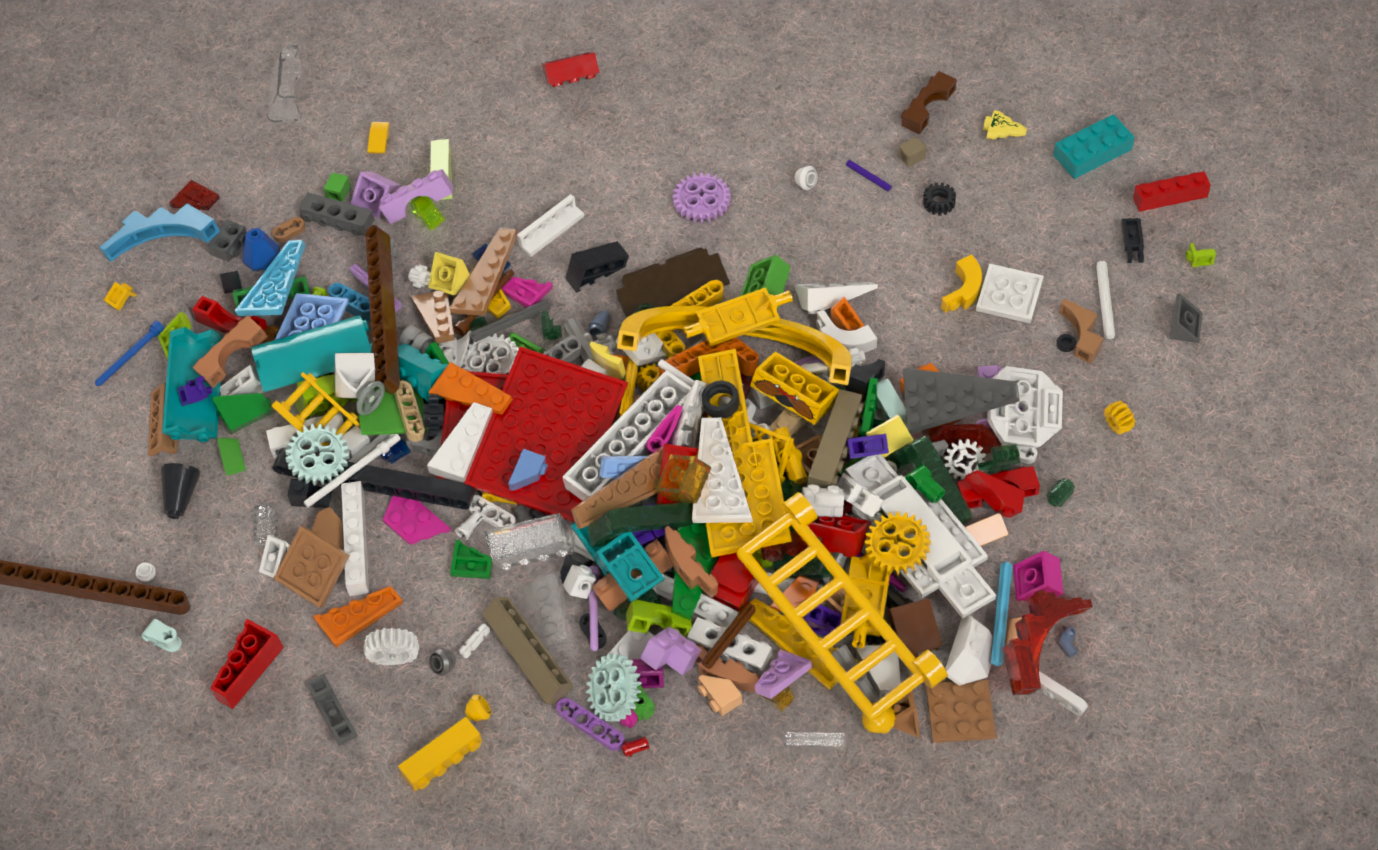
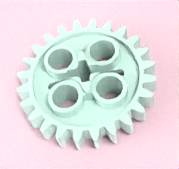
(315, 438)
(613, 687)

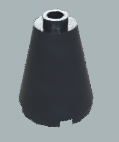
(177, 488)

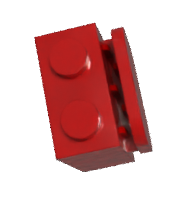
(734, 582)

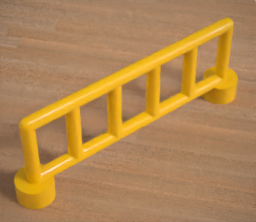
(924, 668)

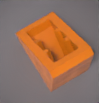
(844, 316)

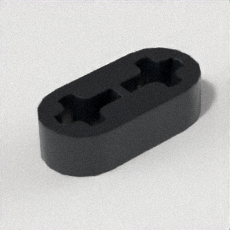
(586, 631)

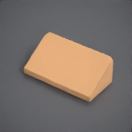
(988, 529)

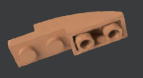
(683, 559)
(730, 670)

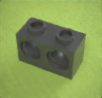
(227, 241)

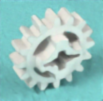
(955, 462)

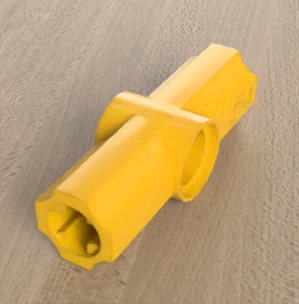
(794, 466)

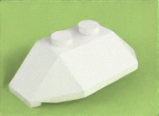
(970, 652)

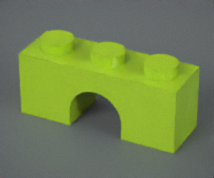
(643, 614)

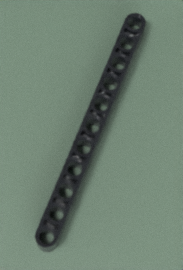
(398, 484)

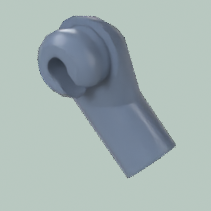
(1066, 640)

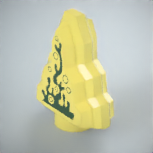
(1002, 126)

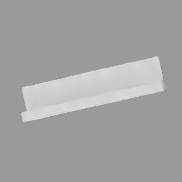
(550, 227)

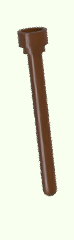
(462, 327)

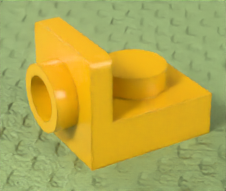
(118, 295)

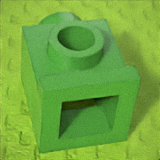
(646, 709)

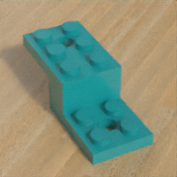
(619, 559)

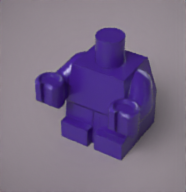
(193, 391)

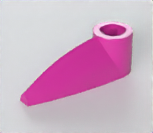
(664, 430)

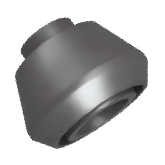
(442, 661)

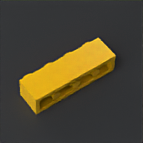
(440, 754)

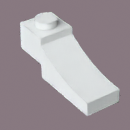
(859, 495)

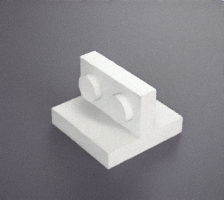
(648, 351)

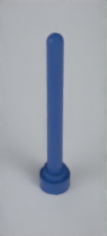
(154, 330)

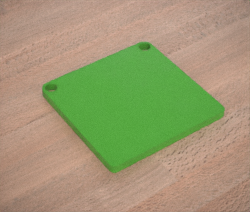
(386, 417)

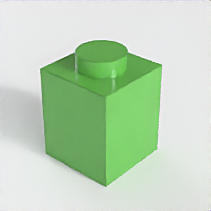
(337, 187)

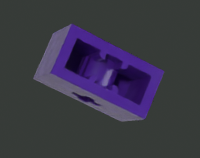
(823, 620)

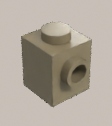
(912, 151)

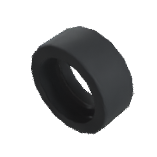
(716, 388)

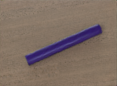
(869, 175)

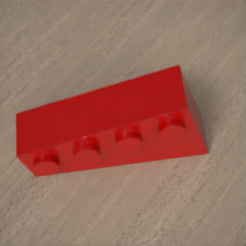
(246, 663)

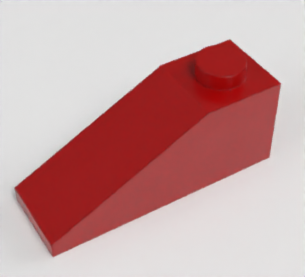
(997, 493)

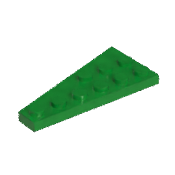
(683, 598)

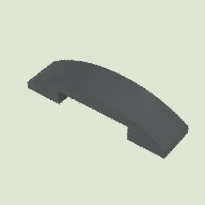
(331, 709)

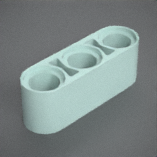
(889, 401)

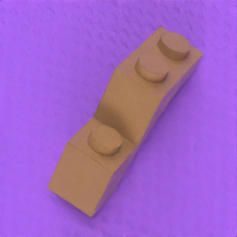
(1083, 321)

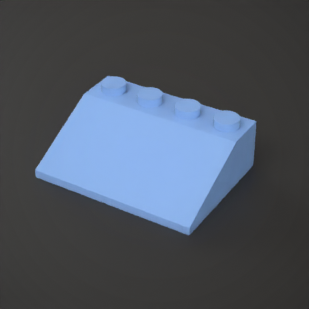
(311, 312)

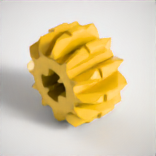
(647, 376)
(1119, 417)

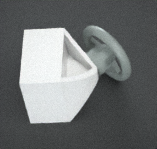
(356, 380)

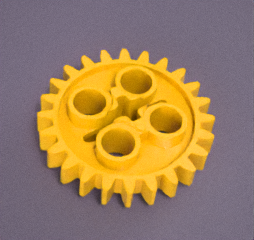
(892, 558)

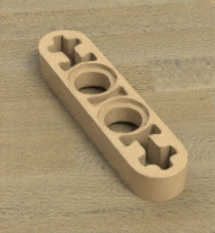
(412, 410)

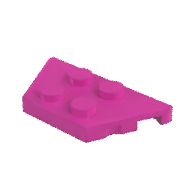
(412, 520)

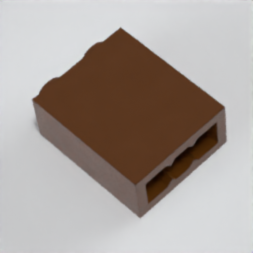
(916, 626)

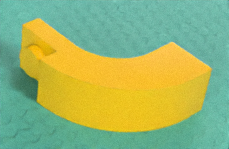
(971, 275)

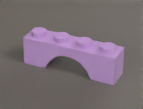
(434, 185)

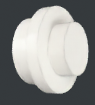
(145, 572)

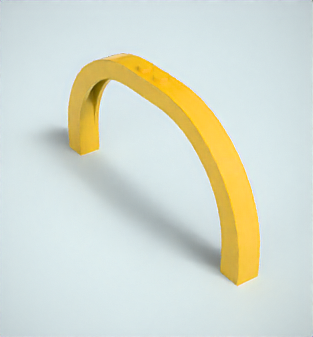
(676, 317)

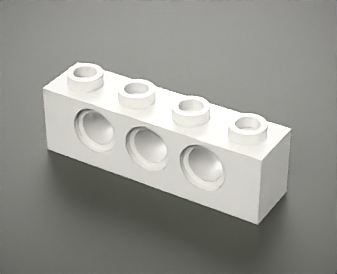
(753, 662)

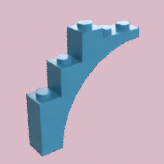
(161, 223)

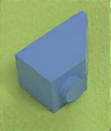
(528, 469)

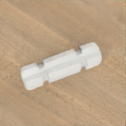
(474, 641)

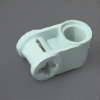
(162, 636)

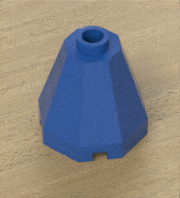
(259, 250)

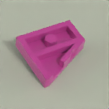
(526, 291)

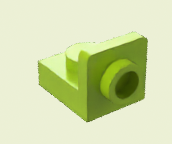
(1201, 257)

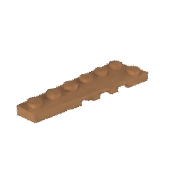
(482, 282)
(622, 492)

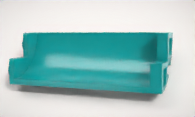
(310, 351)
(201, 418)

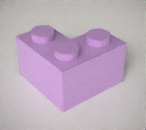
(671, 649)

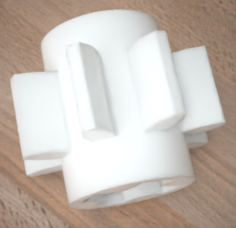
(419, 276)
(857, 356)

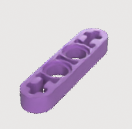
(589, 725)

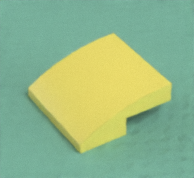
(612, 364)

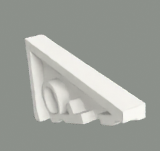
(632, 645)

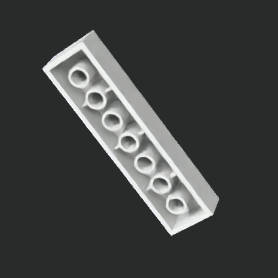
(627, 435)

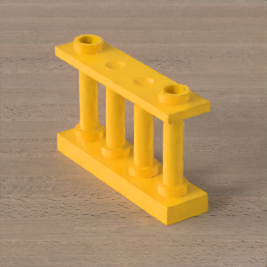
(298, 421)

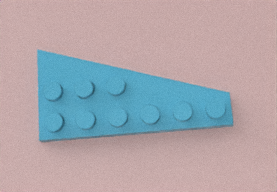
(273, 287)

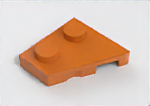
(799, 591)

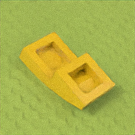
(378, 137)

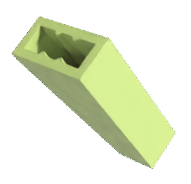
(441, 159)

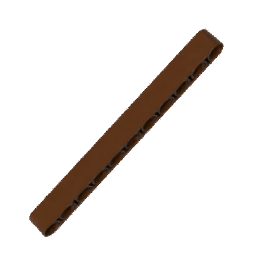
(382, 308)
(96, 585)

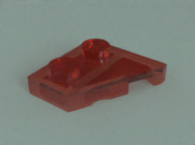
(196, 196)

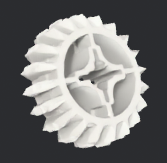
(391, 646)

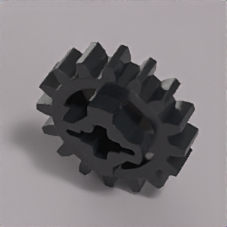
(433, 414)

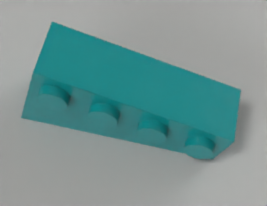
(419, 369)

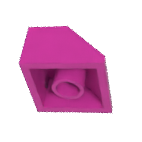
(1038, 574)

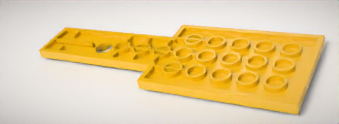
(754, 463)

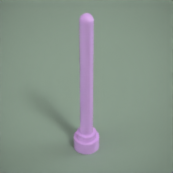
(594, 611)

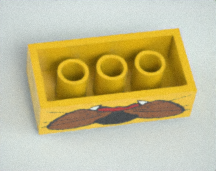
(794, 387)

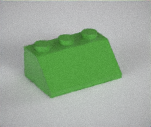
(767, 273)

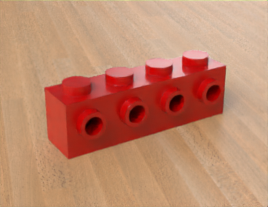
(1171, 191)

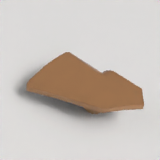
(329, 527)

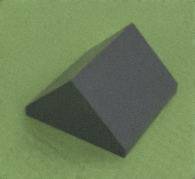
(1185, 321)

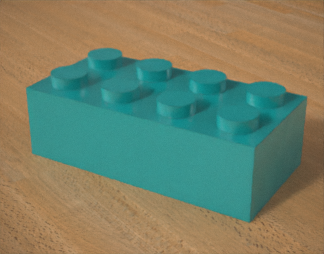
(1093, 146)

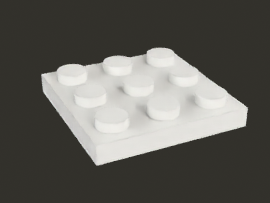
(1009, 293)

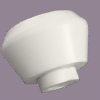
(806, 177)

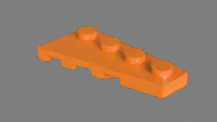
(467, 388)
(349, 620)

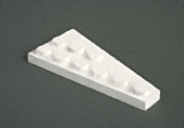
(723, 494)

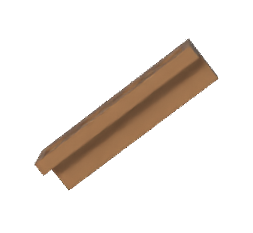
(163, 441)

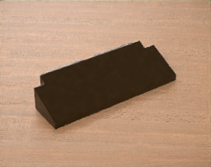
(671, 281)

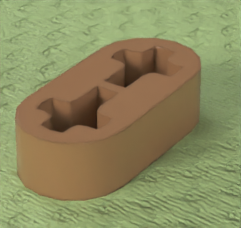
(288, 229)

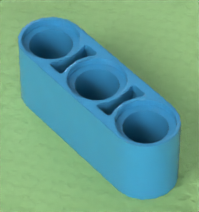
(357, 304)

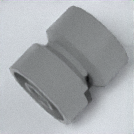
(415, 338)

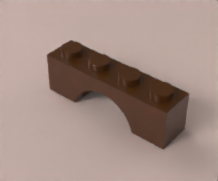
(938, 88)

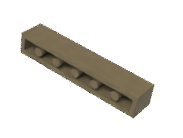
(834, 440)
(527, 650)

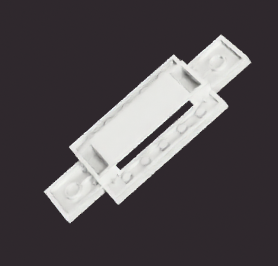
(951, 549)

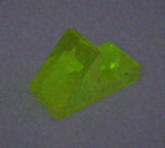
(427, 211)

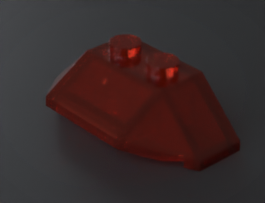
(973, 432)

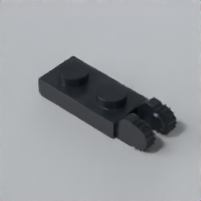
(1133, 238)

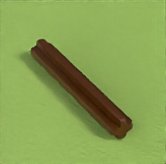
(728, 635)

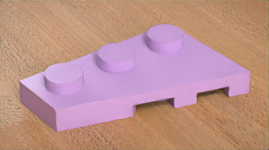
(782, 673)

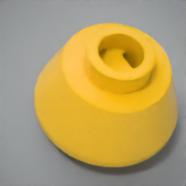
(478, 708)

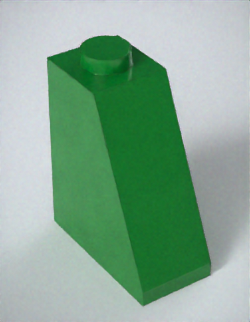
(242, 409)

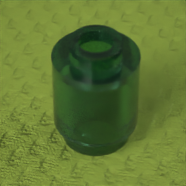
(1060, 492)

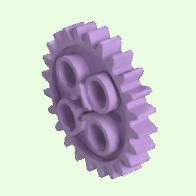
(701, 197)

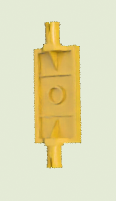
(738, 316)
(874, 586)

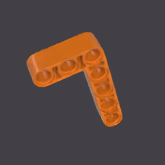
(688, 361)

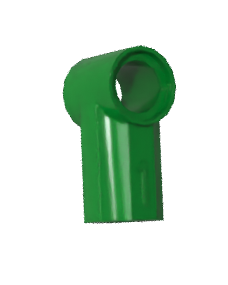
(922, 480)

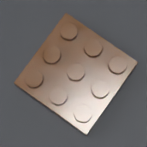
(311, 566)
(960, 712)

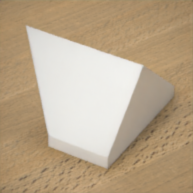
(273, 555)

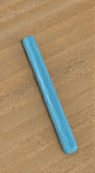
(1001, 613)

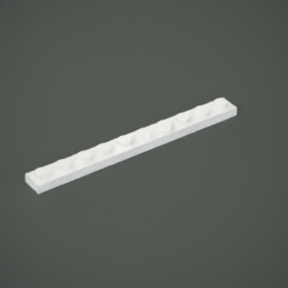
(706, 606)

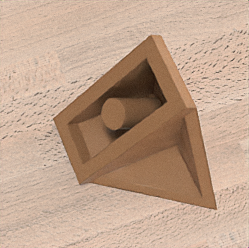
(906, 715)

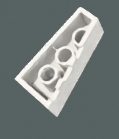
(459, 449)

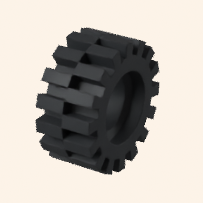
(939, 190)

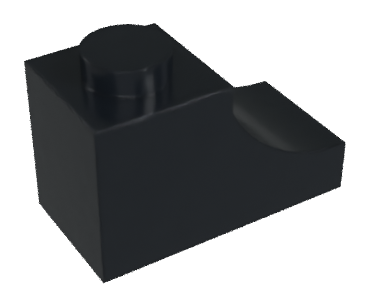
(861, 375)
(300, 491)

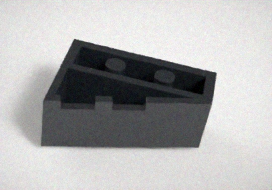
(594, 263)

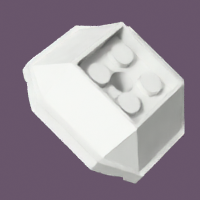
(1040, 409)

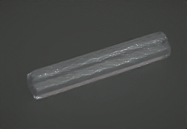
(826, 739)

